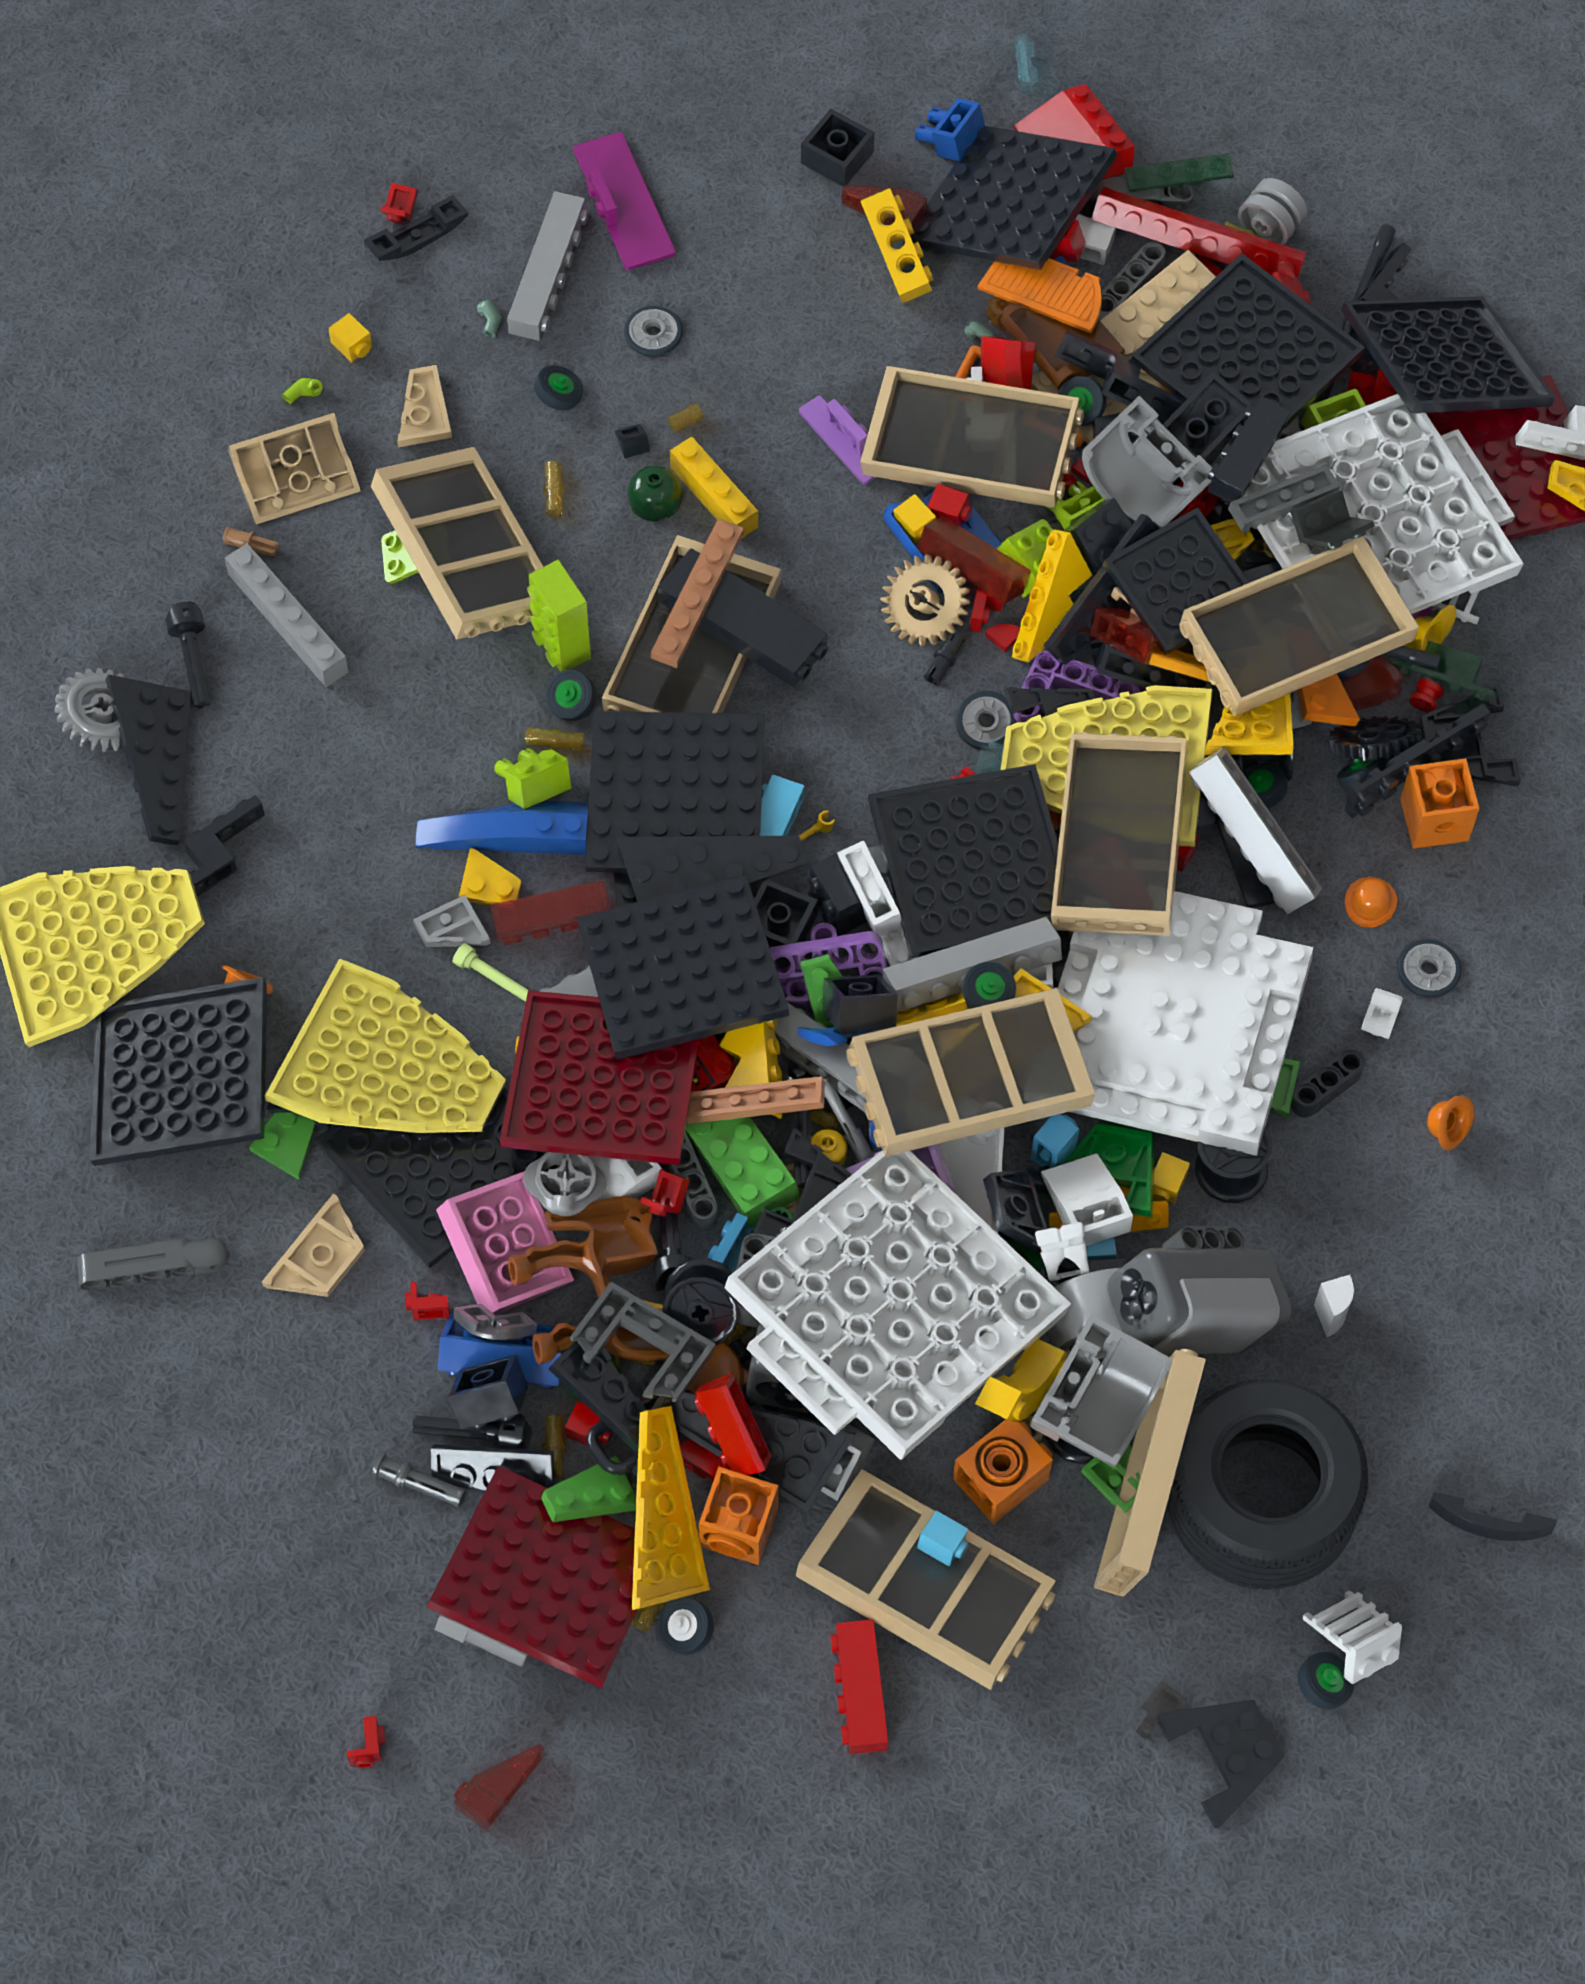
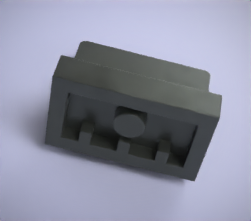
(1328, 522)

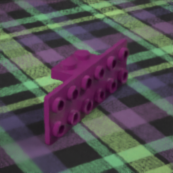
(623, 201)

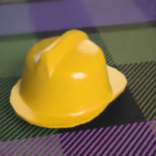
(1433, 628)

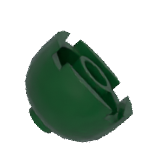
(654, 493)

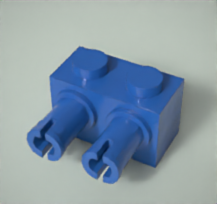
(954, 129)

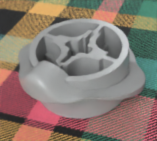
(563, 1204)

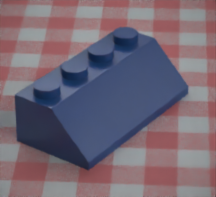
(462, 1350)

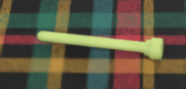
(466, 957)

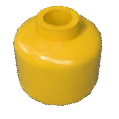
(832, 1144)

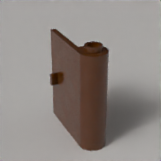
(1048, 334)

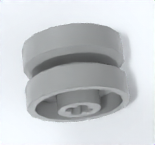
(1273, 211)

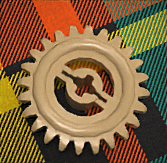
(904, 586)

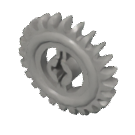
(90, 720)

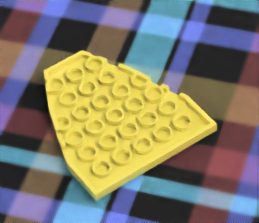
(1155, 712)
(89, 940)
(383, 1062)

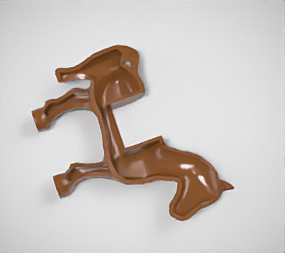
(613, 1248)

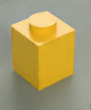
(350, 338)
(912, 517)
(1169, 1178)

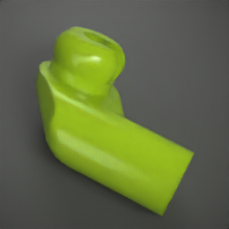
(303, 387)

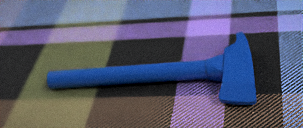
(826, 1036)

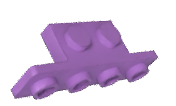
(839, 432)

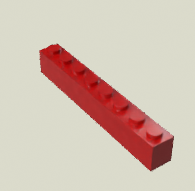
(1194, 233)

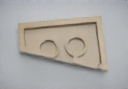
(424, 409)

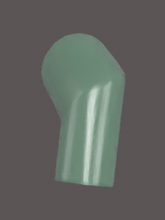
(493, 316)
(977, 329)

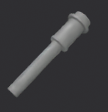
(853, 1135)

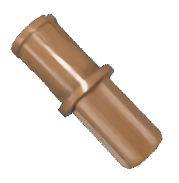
(258, 544)

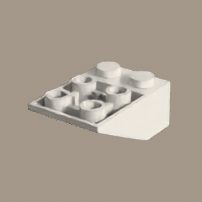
(623, 1177)
(1089, 1195)

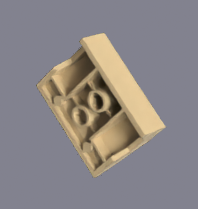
(294, 468)

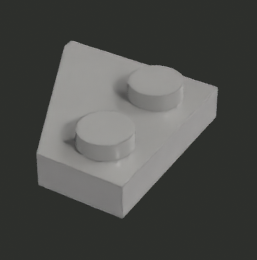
(452, 926)

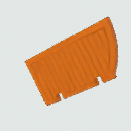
(1049, 291)

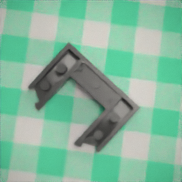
(620, 1308)

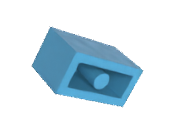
(1054, 1141)

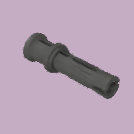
(452, 1495)

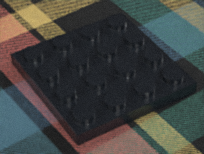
(1172, 573)

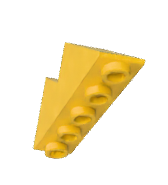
(1057, 577)
(757, 1051)

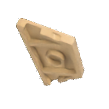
(319, 1254)

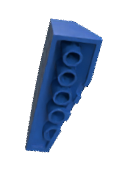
(542, 828)

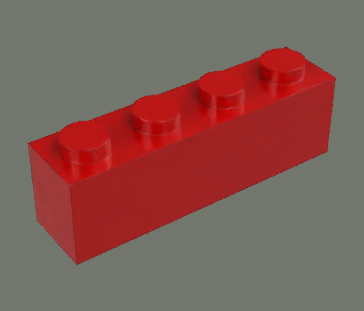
(861, 1687)

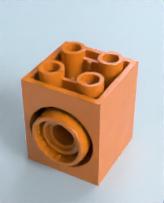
(1439, 803)
(1003, 1469)
(738, 1516)

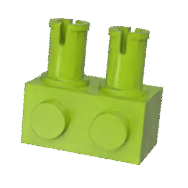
(1079, 503)
(534, 776)

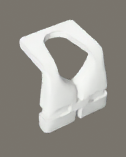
(1063, 1243)

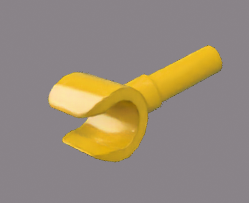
(819, 826)

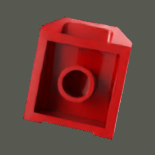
(1007, 361)

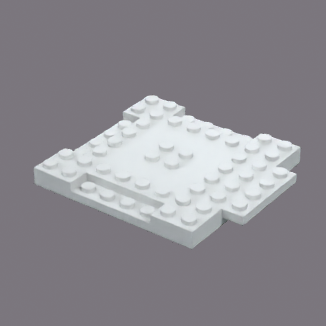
(1423, 490)
(1187, 1022)
(891, 1303)

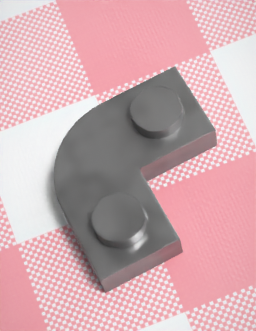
(485, 1324)

